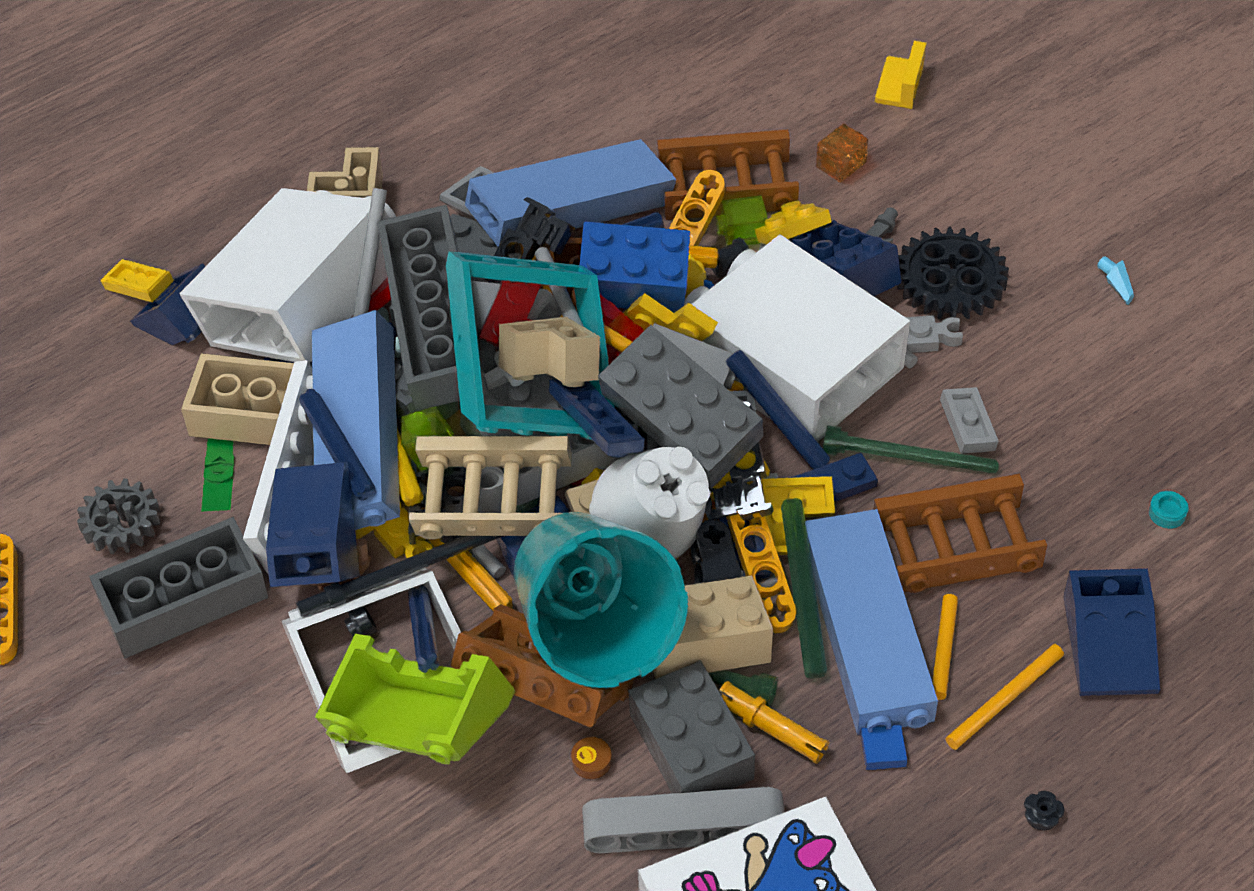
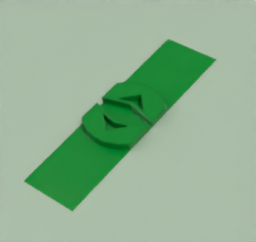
(218, 475)

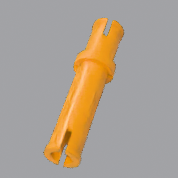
(758, 714)

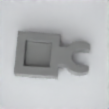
(926, 334)

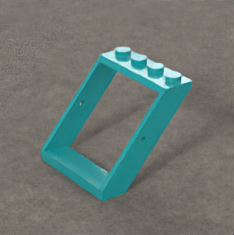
(520, 420)

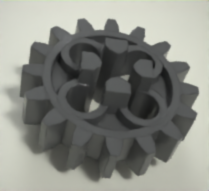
(139, 517)

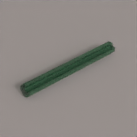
(803, 588)

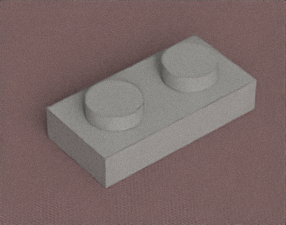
(969, 420)

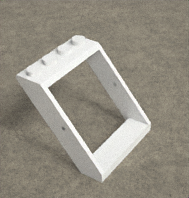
(362, 753)

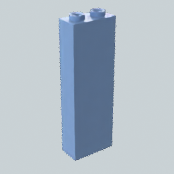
(577, 187)
(357, 382)
(869, 623)

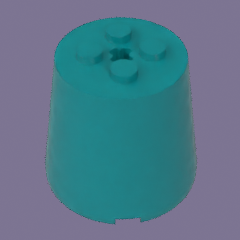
(613, 616)

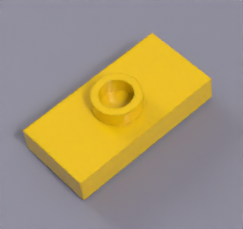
(137, 280)

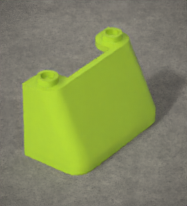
(398, 707)

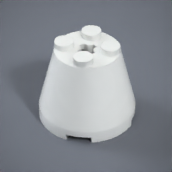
(656, 494)

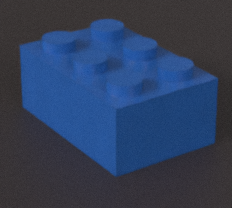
(637, 262)

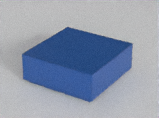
(883, 747)

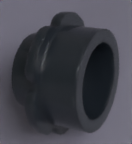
(360, 622)
(1043, 819)

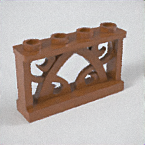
(511, 648)

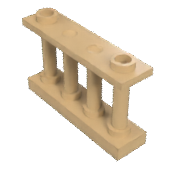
(474, 455)

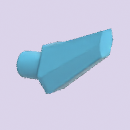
(1117, 277)

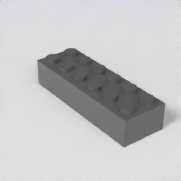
(415, 264)

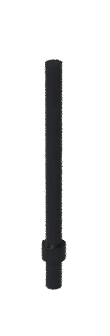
(336, 594)

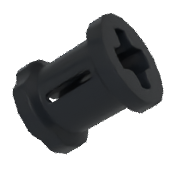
(728, 255)

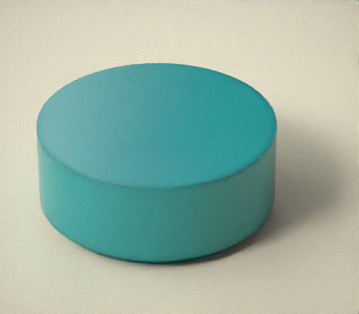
(1168, 509)

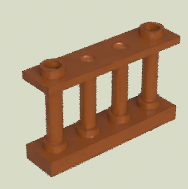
(729, 151)
(956, 502)

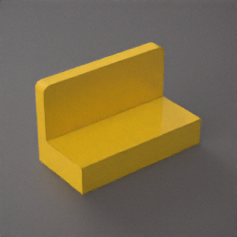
(901, 78)

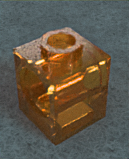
(842, 152)

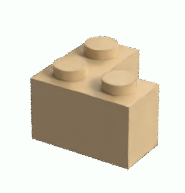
(360, 174)
(550, 348)

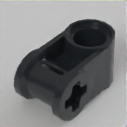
(713, 553)

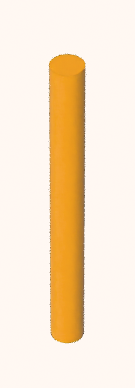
(1004, 696)

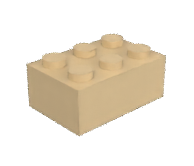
(235, 398)
(722, 628)

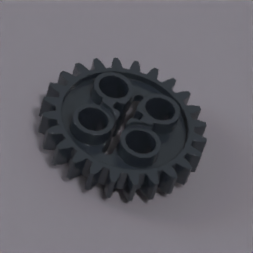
(952, 273)

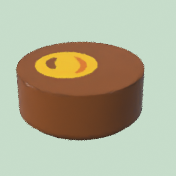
(591, 757)

